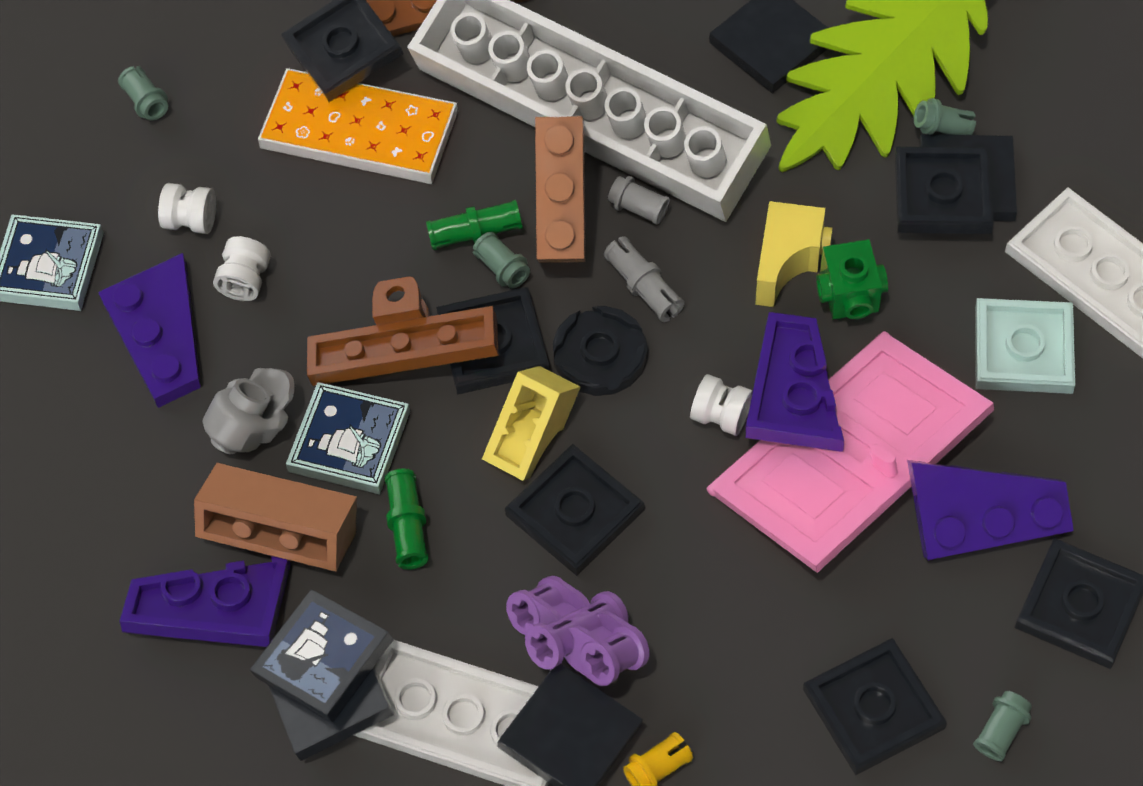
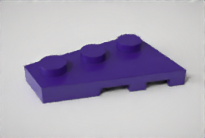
(157, 328)
(792, 387)
(982, 509)
(214, 606)

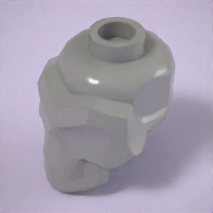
(249, 410)

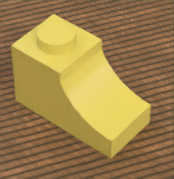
(790, 247)
(530, 420)

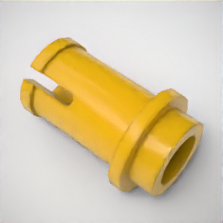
(656, 763)

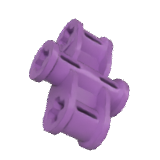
(588, 634)

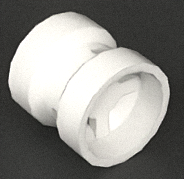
(187, 208)
(241, 272)
(721, 404)

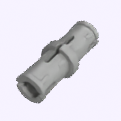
(644, 279)

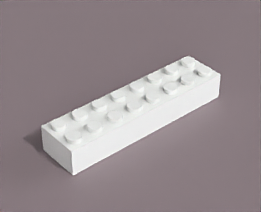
(628, 110)

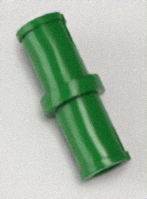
(474, 224)
(406, 519)

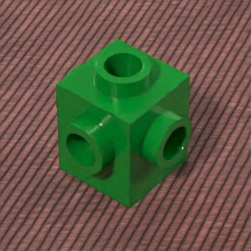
(851, 280)

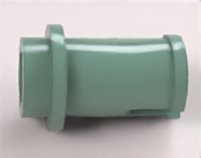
(148, 100)
(934, 116)
(509, 268)
(1003, 725)

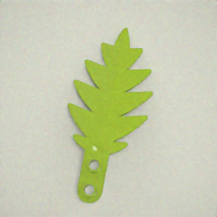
(881, 59)

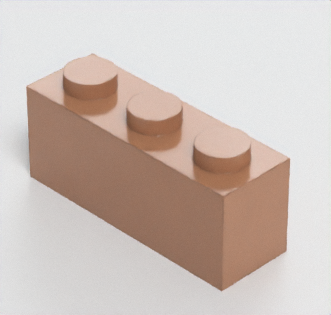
(560, 189)
(275, 516)

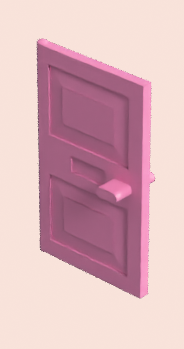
(889, 412)

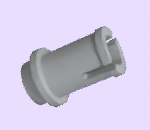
(638, 199)

